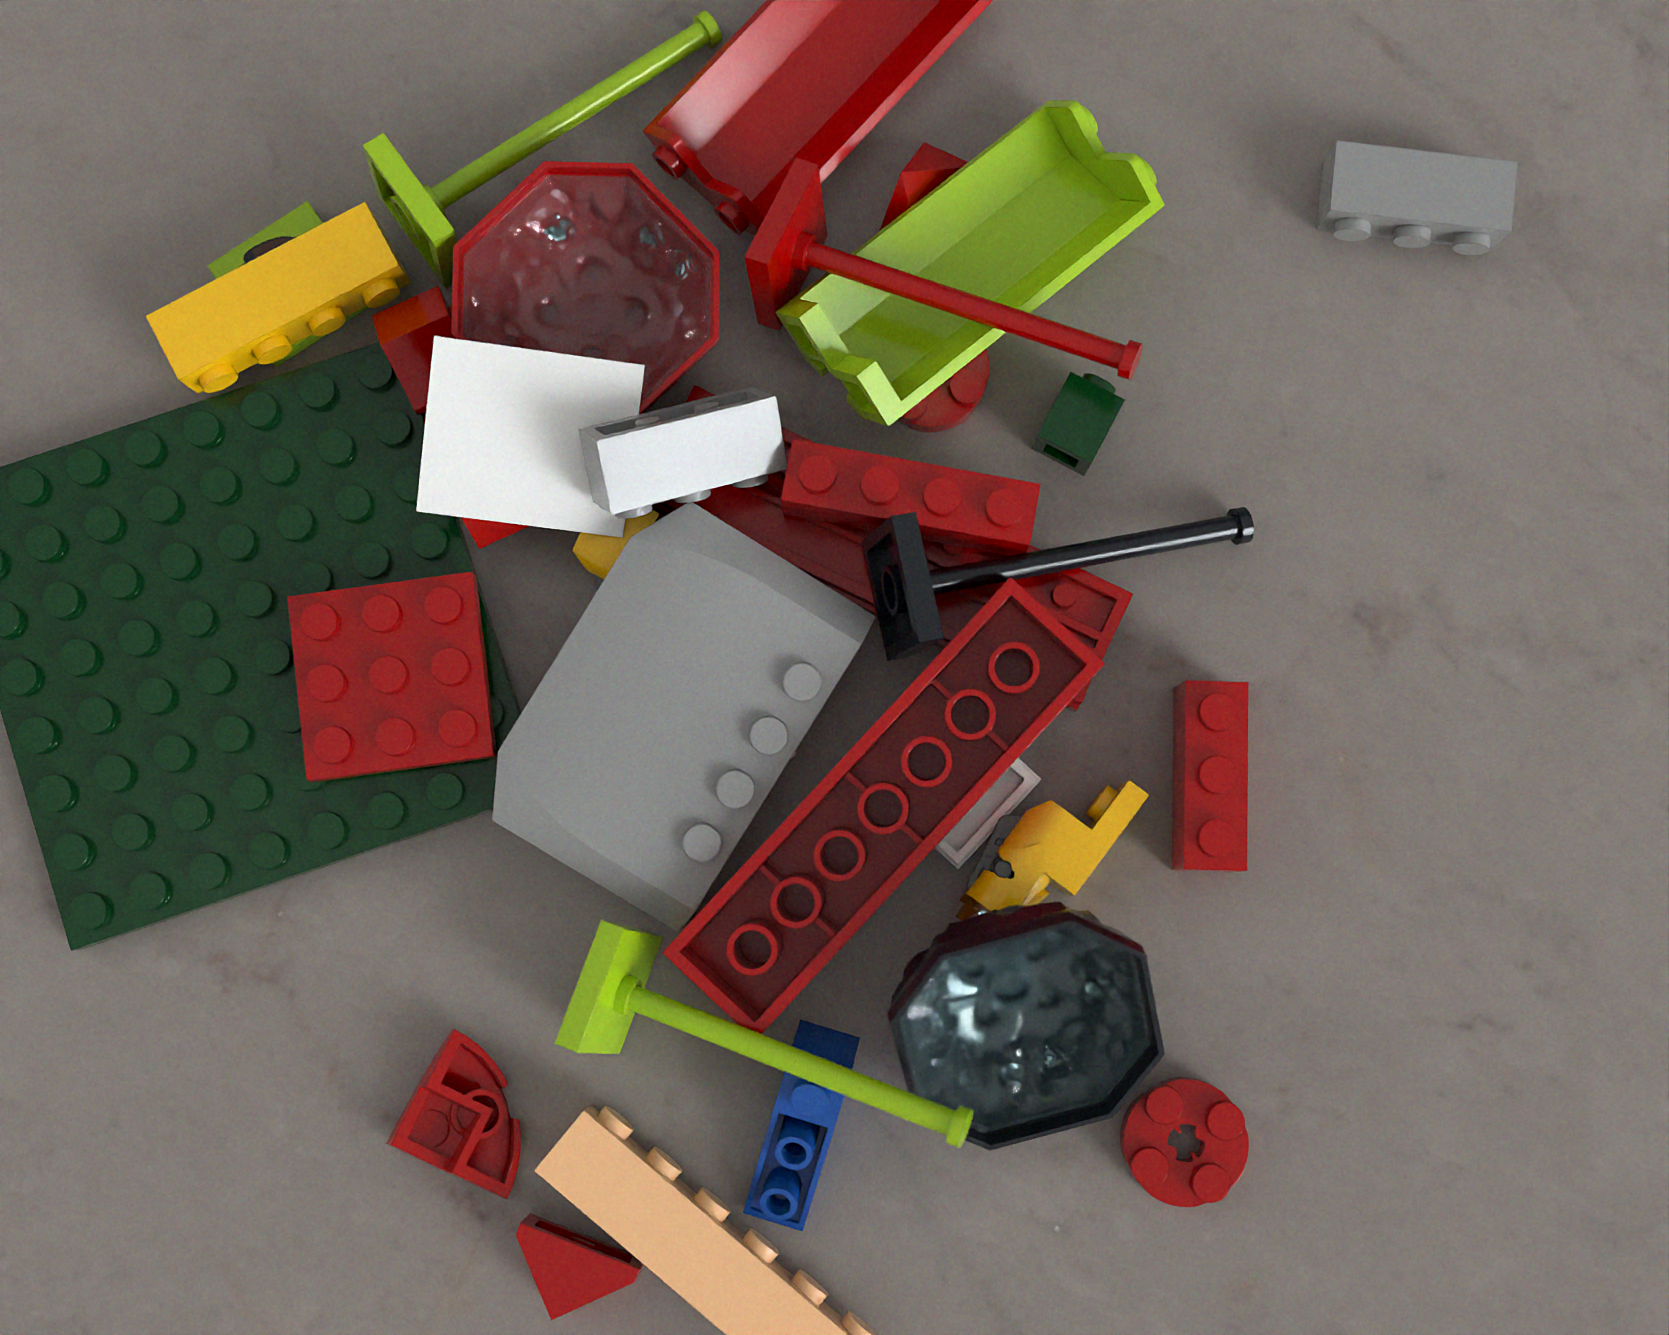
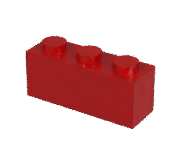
(1210, 776)

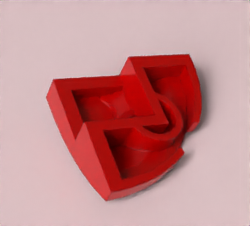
(462, 1118)

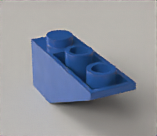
(799, 1133)

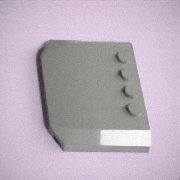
(673, 711)

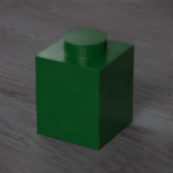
(1078, 421)

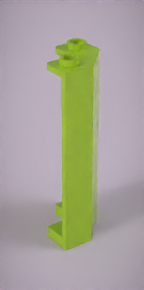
(1000, 228)

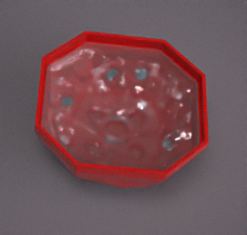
(591, 269)

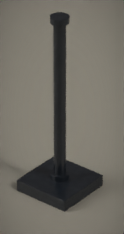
(906, 587)

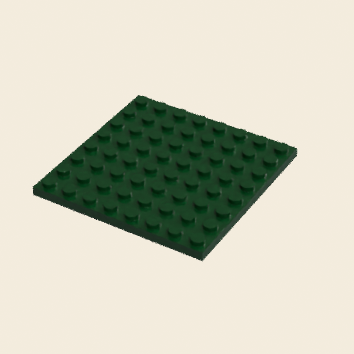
(159, 651)

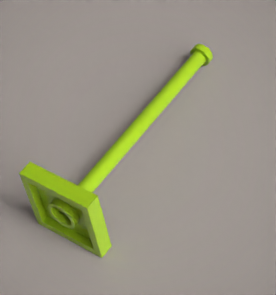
(421, 208)
(615, 989)

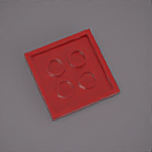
(391, 677)

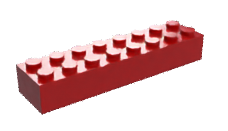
(883, 808)

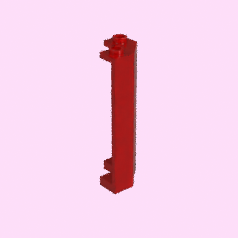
(797, 86)

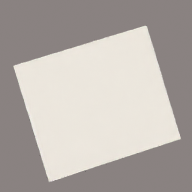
(508, 436)

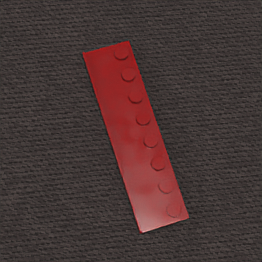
(835, 557)

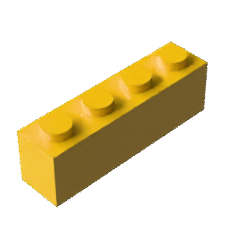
(279, 300)

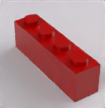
(949, 502)

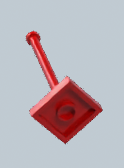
(793, 242)

